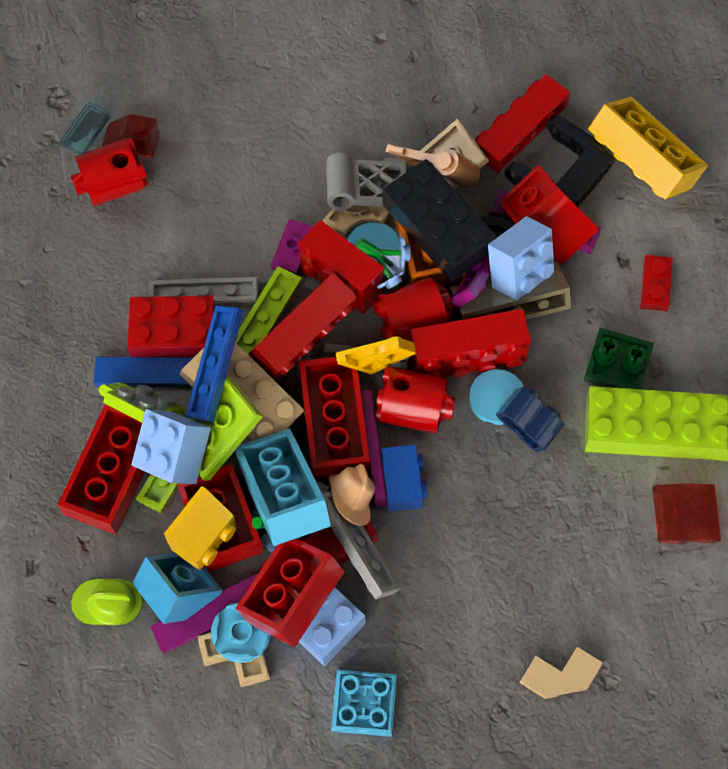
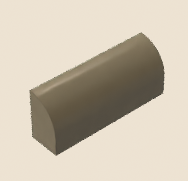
(546, 298)

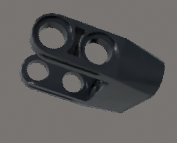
(584, 173)

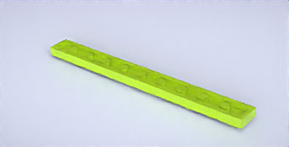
(257, 325)

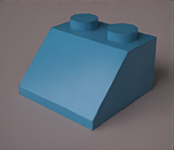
(175, 587)

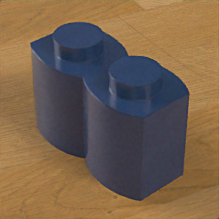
(530, 418)

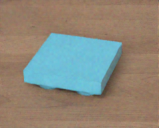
(364, 703)

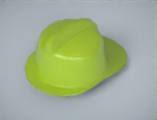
(106, 602)

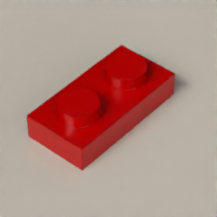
(656, 283)

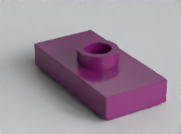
(288, 251)
(472, 284)

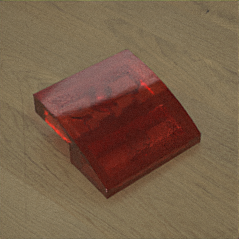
(686, 513)

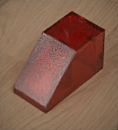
(141, 129)

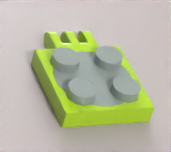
(136, 400)

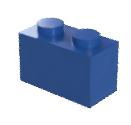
(402, 478)

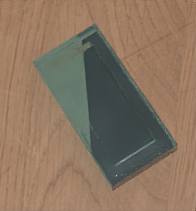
(85, 128)

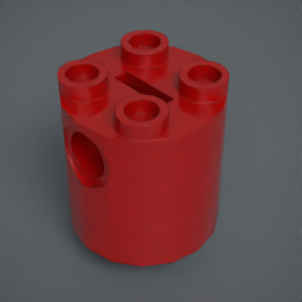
(109, 172)
(413, 307)
(414, 400)

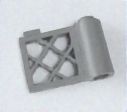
(344, 180)

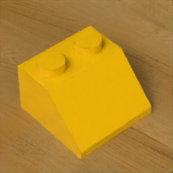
(200, 529)

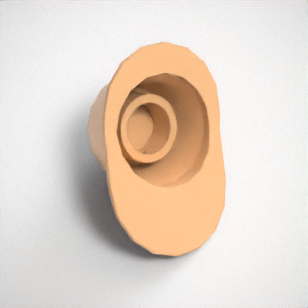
(352, 494)

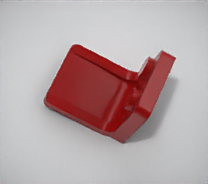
(546, 203)

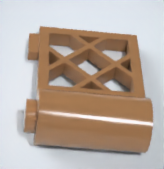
(446, 162)

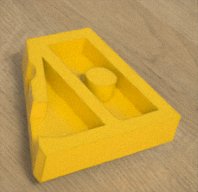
(377, 355)

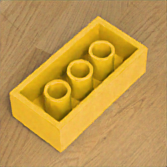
(647, 147)

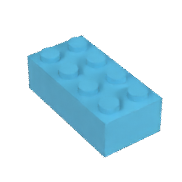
(282, 487)

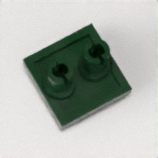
(618, 360)

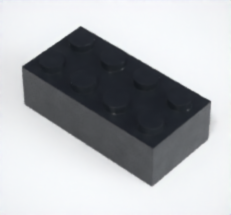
(438, 220)

